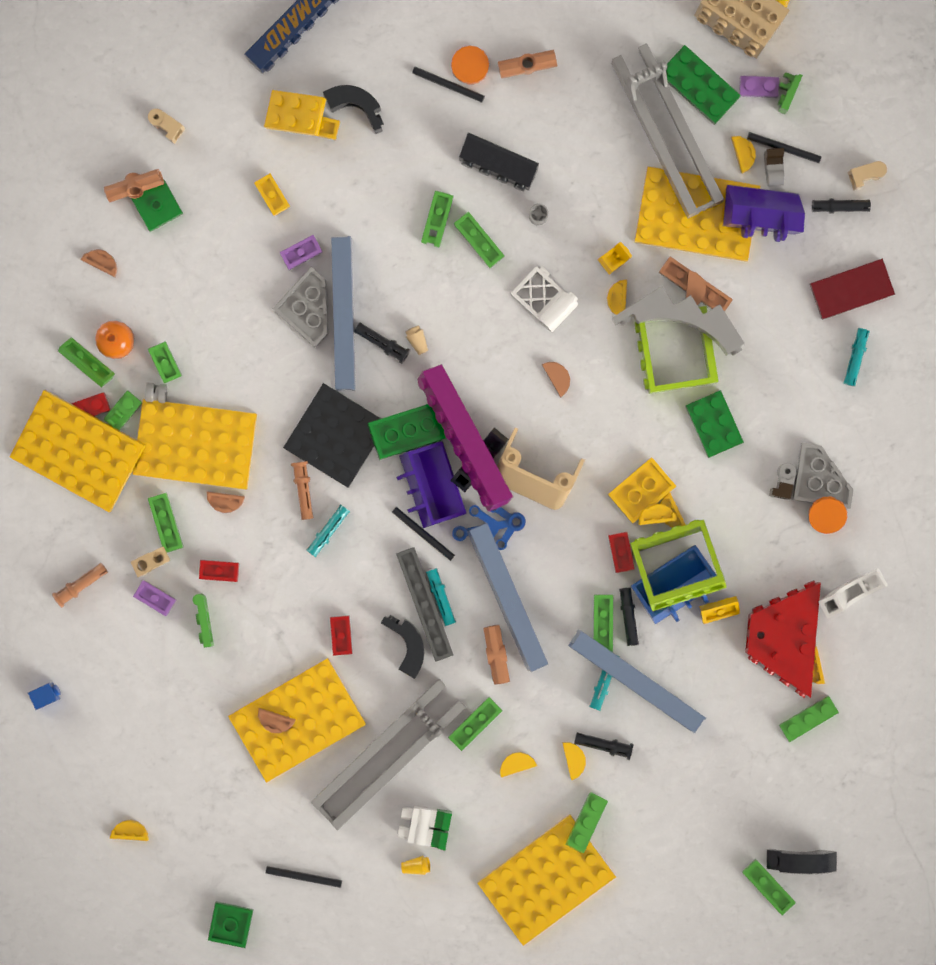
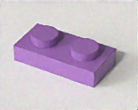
(759, 86)
(301, 252)
(154, 598)

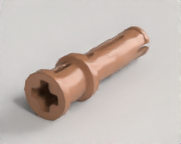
(302, 480)
(73, 589)

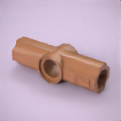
(540, 61)
(134, 185)
(496, 654)

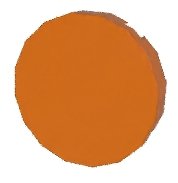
(470, 65)
(827, 515)

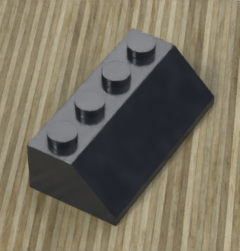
(498, 162)

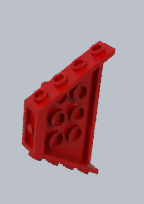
(788, 636)

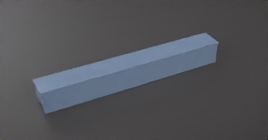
(343, 313)
(507, 597)
(636, 681)

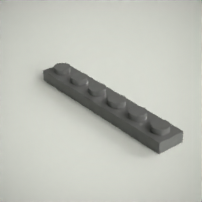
(424, 604)

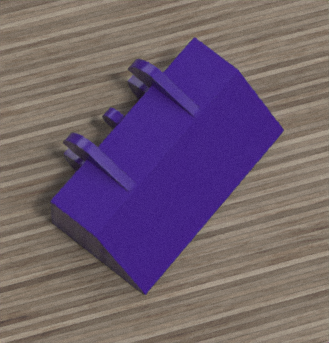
(763, 211)
(430, 484)

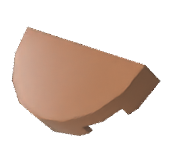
(101, 260)
(695, 287)
(558, 375)
(225, 502)
(275, 722)

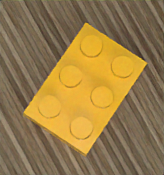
(295, 112)
(641, 489)

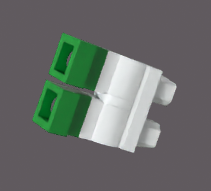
(421, 826)

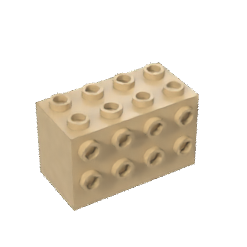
(743, 22)

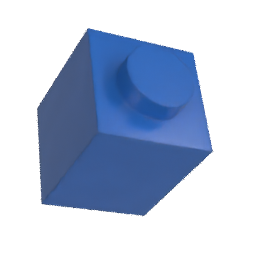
(44, 695)

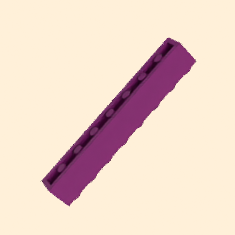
(464, 438)

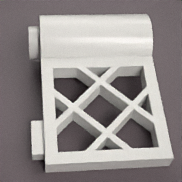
(559, 306)

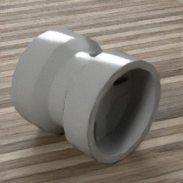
(538, 210)
(156, 392)

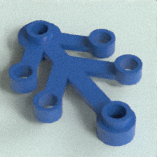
(494, 525)

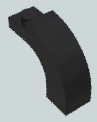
(349, 95)
(494, 442)
(415, 647)
(802, 862)

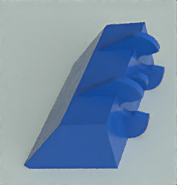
(679, 572)

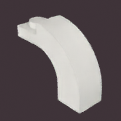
(852, 591)

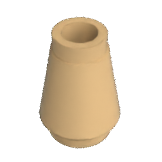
(417, 339)

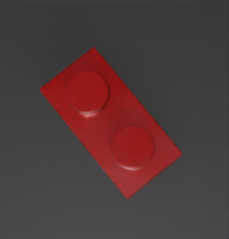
(94, 405)
(621, 552)
(219, 570)
(341, 635)

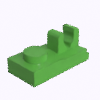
(785, 100)
(164, 362)
(123, 410)

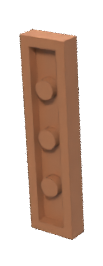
(678, 275)

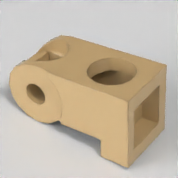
(162, 120)
(866, 172)
(150, 561)

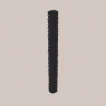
(448, 84)
(787, 148)
(424, 534)
(303, 876)

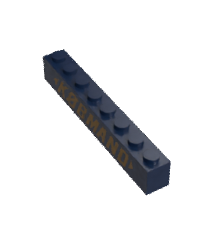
(285, 32)

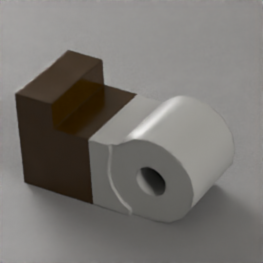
(774, 166)
(786, 478)

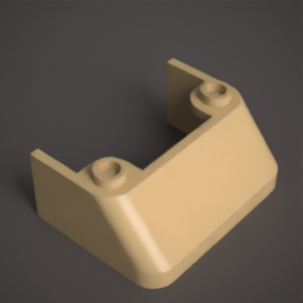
(531, 486)

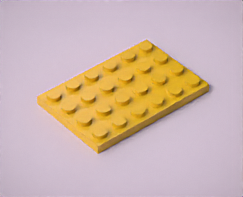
(666, 225)
(195, 444)
(77, 451)
(322, 717)
(545, 881)

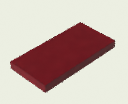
(852, 289)

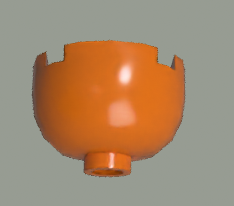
(114, 339)

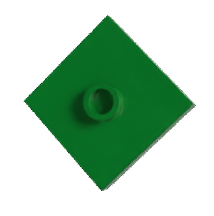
(157, 206)
(230, 924)

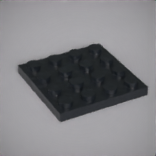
(333, 435)

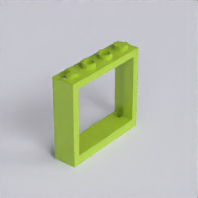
(646, 364)
(687, 592)

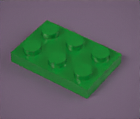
(714, 424)

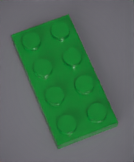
(700, 85)
(405, 431)

